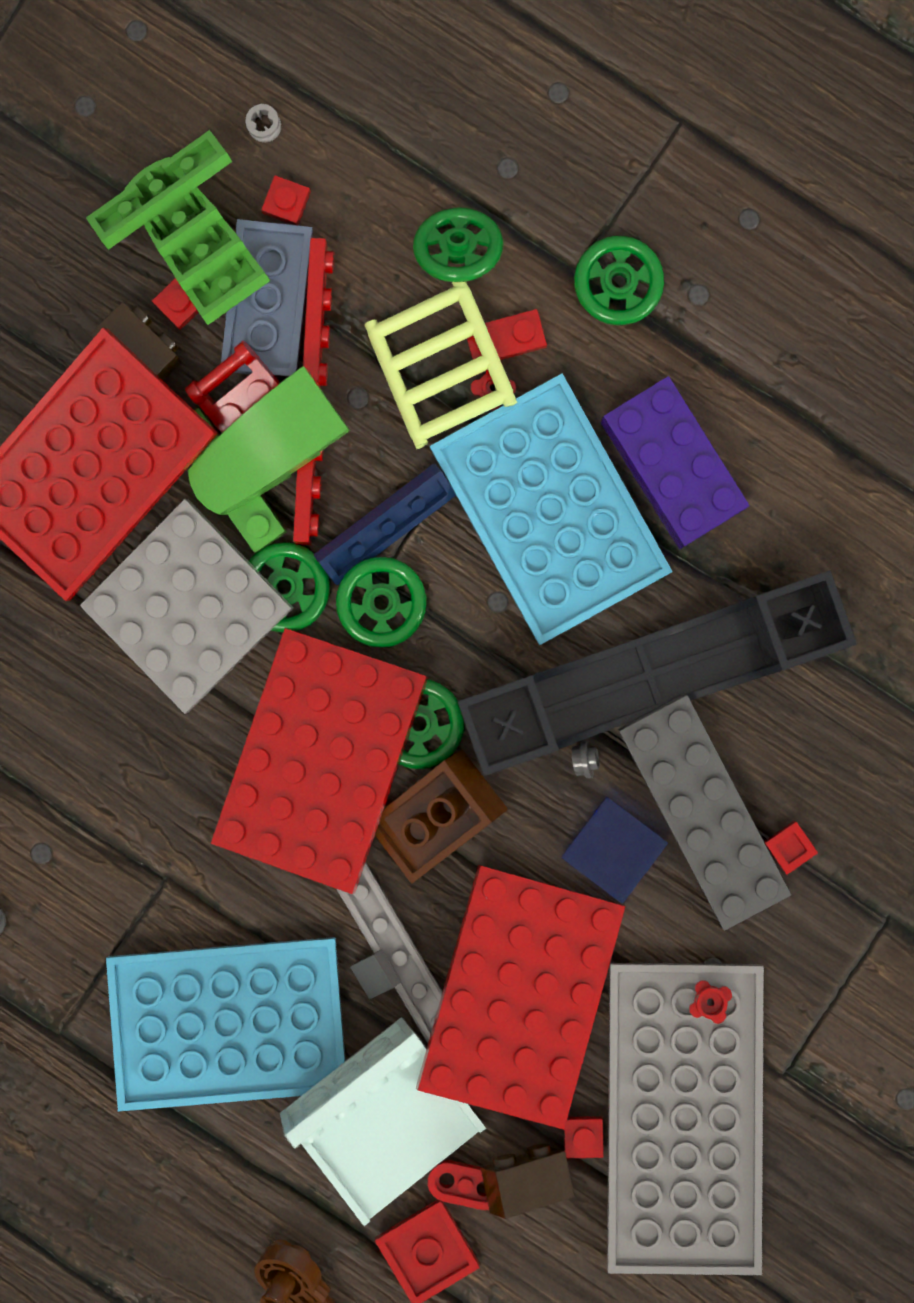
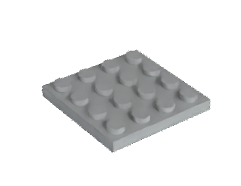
(186, 606)

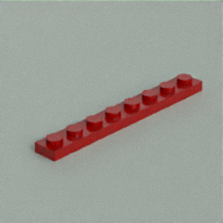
(316, 337)

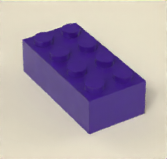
(674, 462)

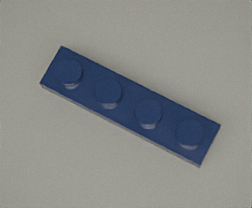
(386, 523)

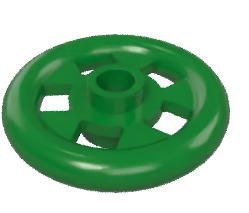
(458, 245)
(650, 273)
(399, 575)
(311, 605)
(449, 734)

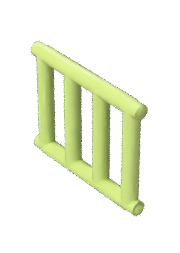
(488, 361)

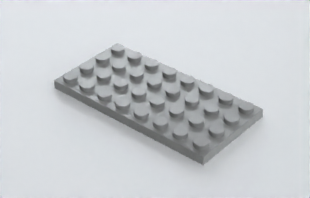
(684, 1122)

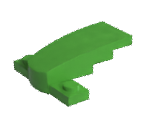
(186, 227)
(263, 451)

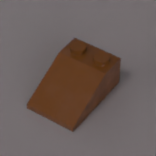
(438, 815)

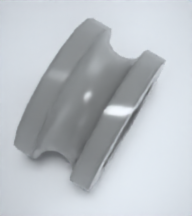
(269, 134)

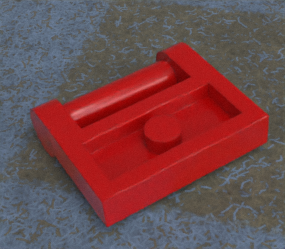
(239, 398)

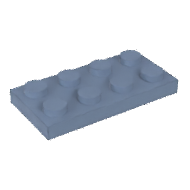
(273, 314)

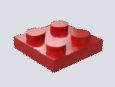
(427, 1252)

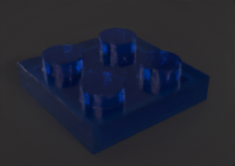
(614, 850)

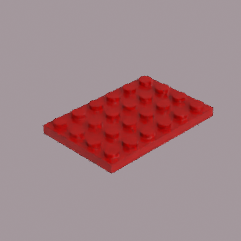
(93, 462)
(319, 761)
(520, 997)

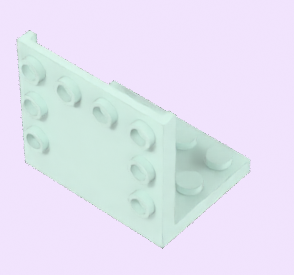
(373, 1125)

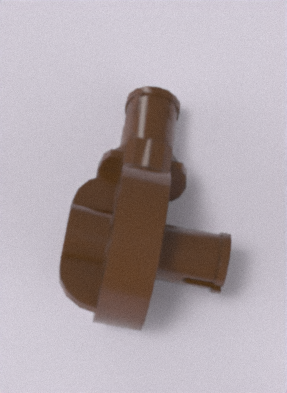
(290, 1275)

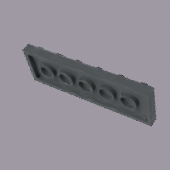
(704, 811)

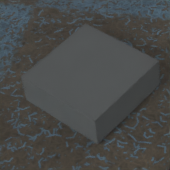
(375, 974)

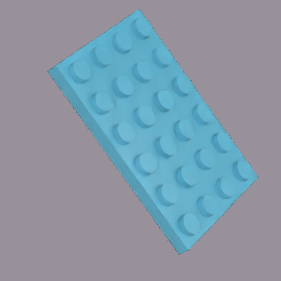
(550, 509)
(224, 1023)

